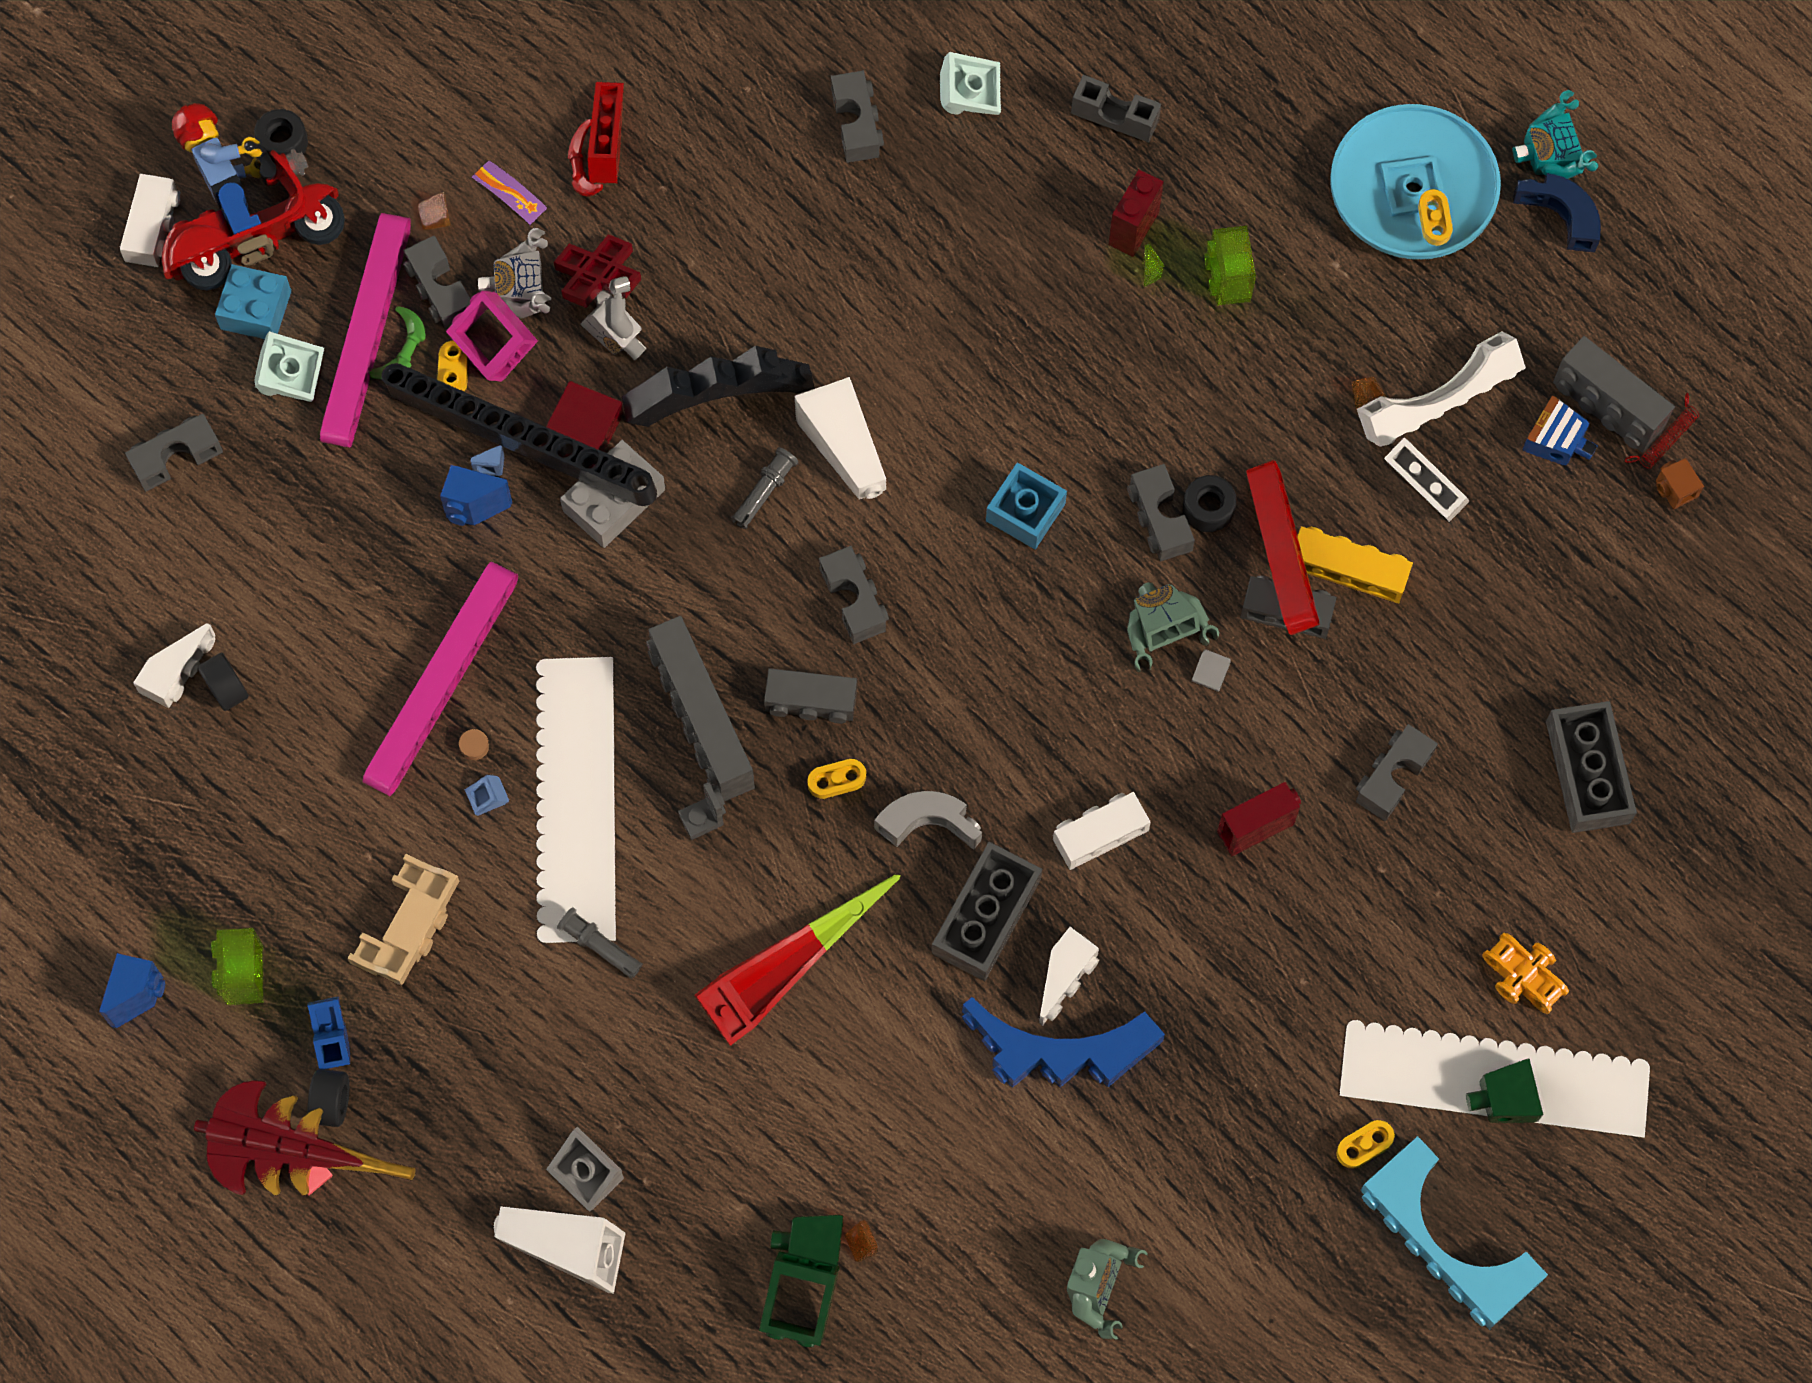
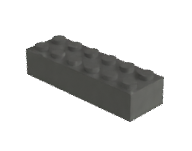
(700, 708)

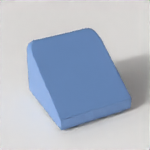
(489, 462)
(486, 794)

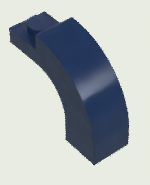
(1570, 203)

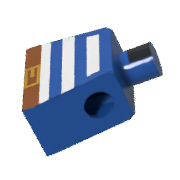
(1559, 434)

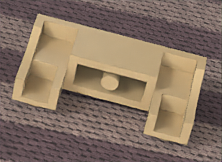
(413, 924)

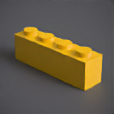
(1354, 565)

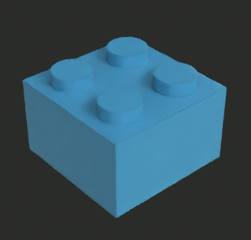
(252, 302)
(1026, 505)

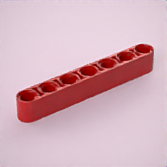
(1282, 547)

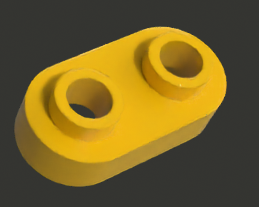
(1435, 219)
(453, 366)
(836, 778)
(1364, 1144)

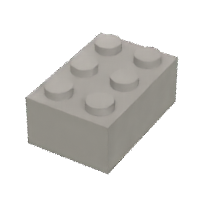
(601, 512)

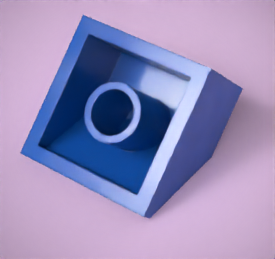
(473, 496)
(131, 989)

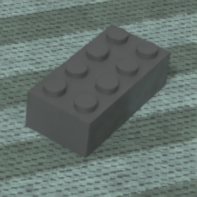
(1613, 394)
(1591, 767)
(986, 911)

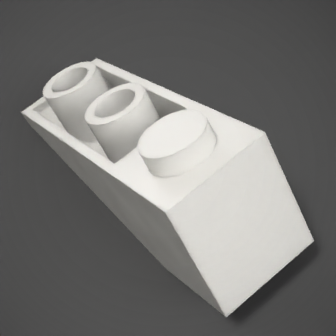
(168, 670)
(1068, 962)

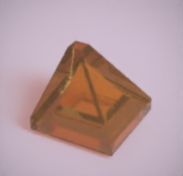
(1365, 391)

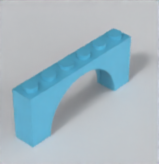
(1485, 1290)

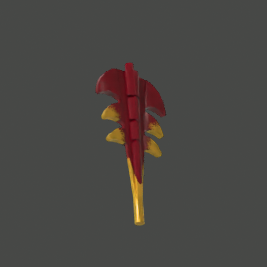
(240, 1135)

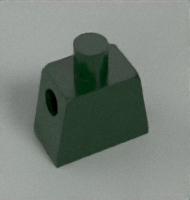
(1508, 1095)
(812, 1238)

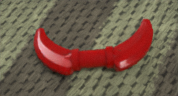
(580, 182)

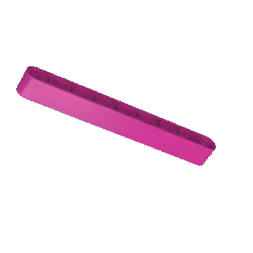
(365, 330)
(440, 679)

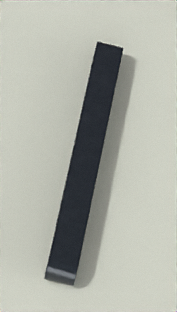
(527, 442)

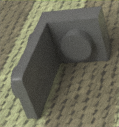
(705, 814)

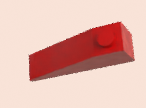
(605, 133)

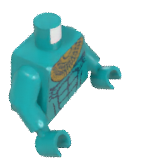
(1553, 143)

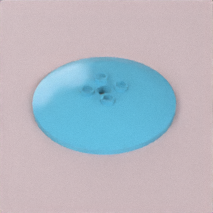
(1418, 147)

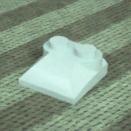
(970, 84)
(288, 367)

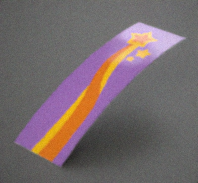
(510, 191)

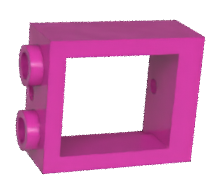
(512, 352)

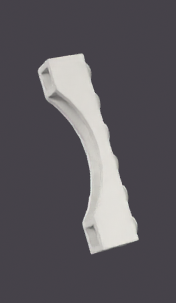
(1490, 363)

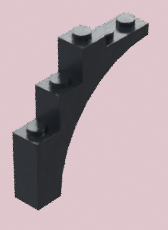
(714, 379)

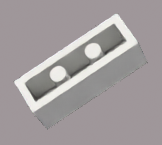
(149, 220)
(1426, 479)
(1101, 829)

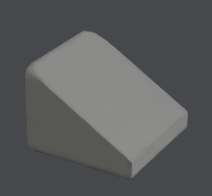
(1211, 670)

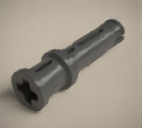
(772, 477)
(588, 935)

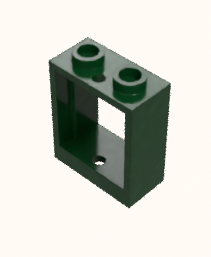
(807, 1270)

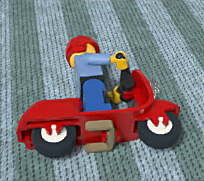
(205, 246)

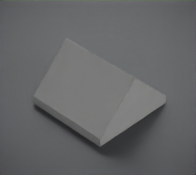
(585, 1170)

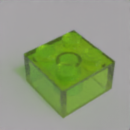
(1231, 265)
(238, 966)

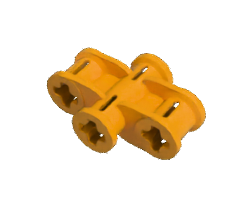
(1517, 965)

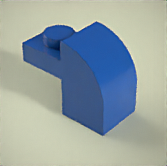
(329, 1033)

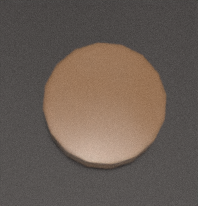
(474, 744)

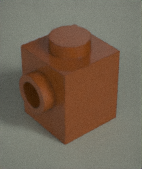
(1678, 483)

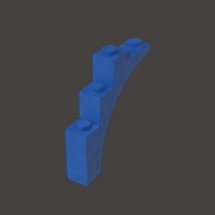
(1061, 1059)

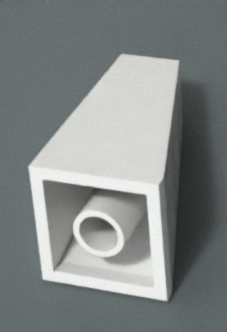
(840, 433)
(572, 1243)

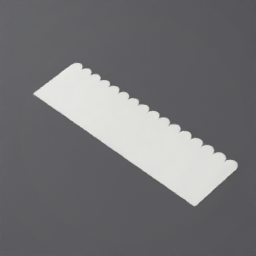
(576, 794)
(1441, 1071)

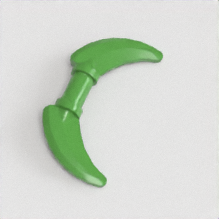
(414, 336)

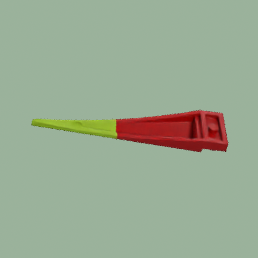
(753, 987)

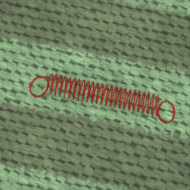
(1686, 405)

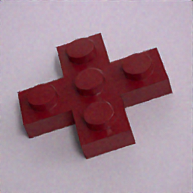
(595, 270)

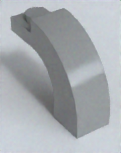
(924, 809)

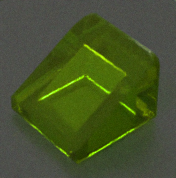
(1151, 266)

